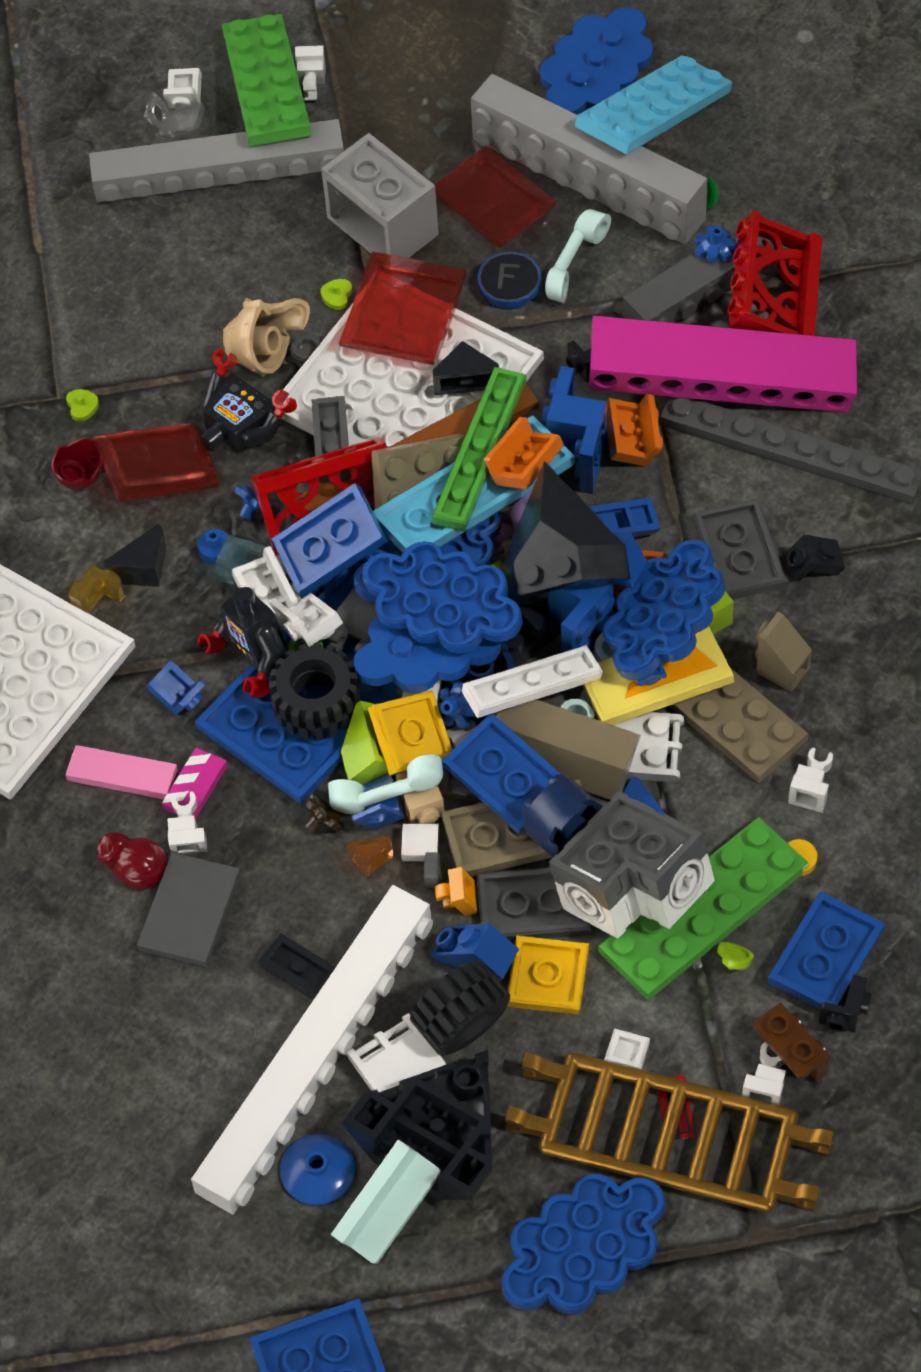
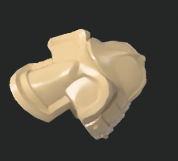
(262, 333)

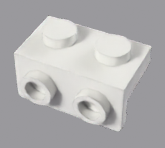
(267, 579)
(307, 620)

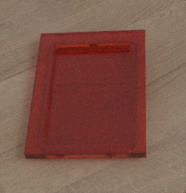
(493, 196)
(156, 461)

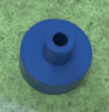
(210, 545)

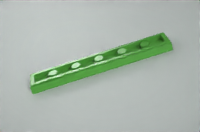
(485, 431)

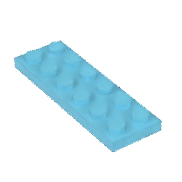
(653, 104)
(409, 515)

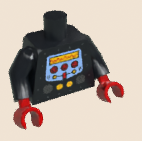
(238, 411)
(253, 632)

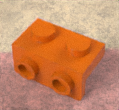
(633, 430)
(521, 454)

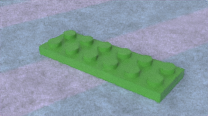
(266, 80)
(746, 876)

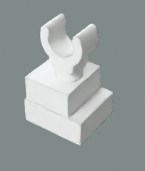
(310, 69)
(807, 784)
(183, 831)
(768, 1080)

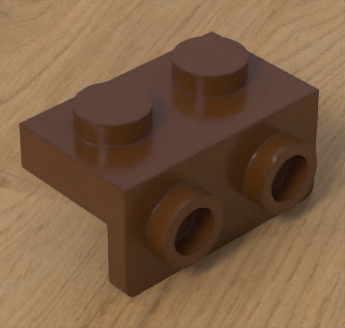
(793, 1043)

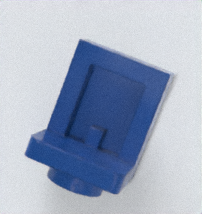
(175, 688)

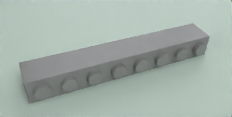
(209, 162)

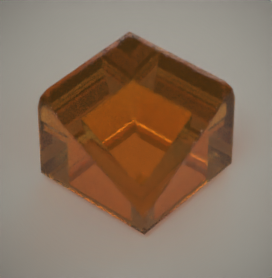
(370, 854)

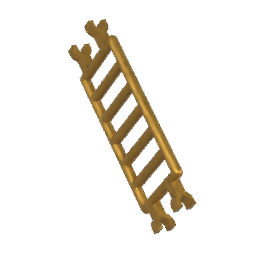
(775, 1188)

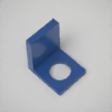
(383, 812)

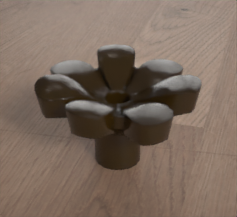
(322, 815)

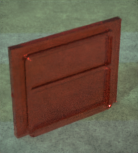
(403, 308)

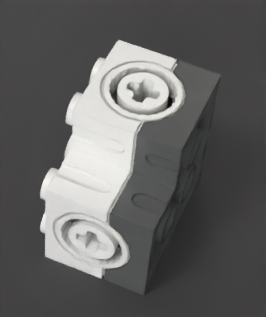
(631, 866)

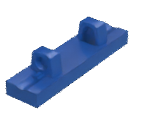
(629, 517)

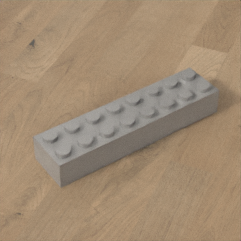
(546, 141)

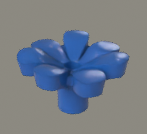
(714, 244)
(250, 500)
(455, 706)

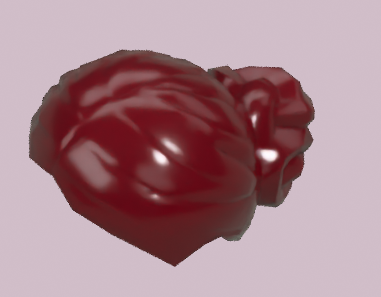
(77, 464)
(134, 861)

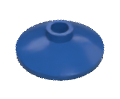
(318, 1185)

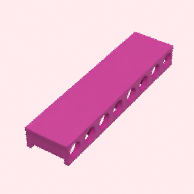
(725, 360)

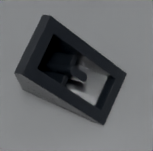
(462, 371)
(141, 560)

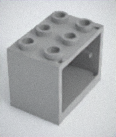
(380, 199)

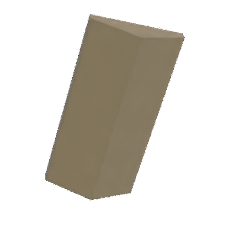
(575, 744)

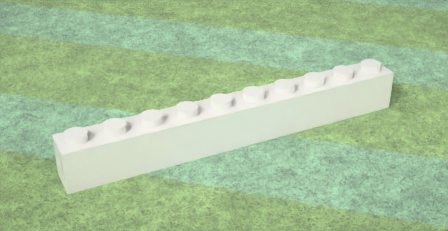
(312, 1050)

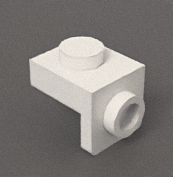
(183, 87)

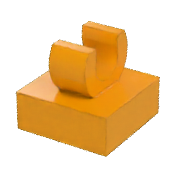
(459, 892)

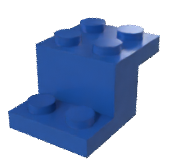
(580, 425)
(581, 612)

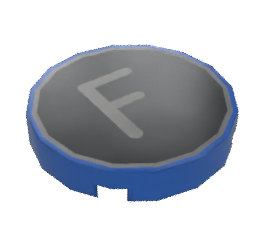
(509, 280)

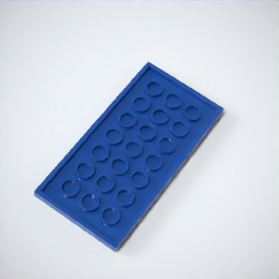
(255, 737)

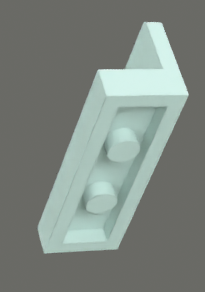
(386, 1202)

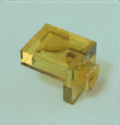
(92, 586)

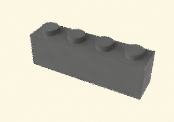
(679, 290)

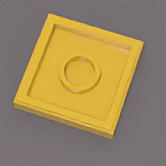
(409, 730)
(548, 975)

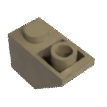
(782, 653)

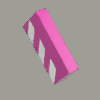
(199, 776)

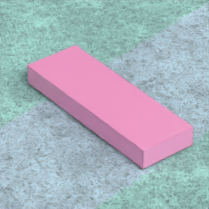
(121, 772)

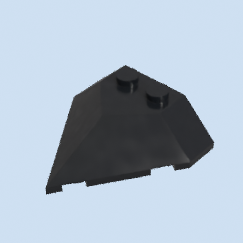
(560, 544)
(440, 1117)

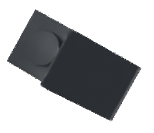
(535, 633)

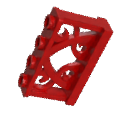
(748, 287)
(286, 478)

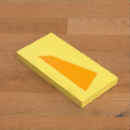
(622, 699)

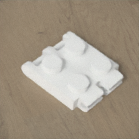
(653, 746)
(395, 1059)

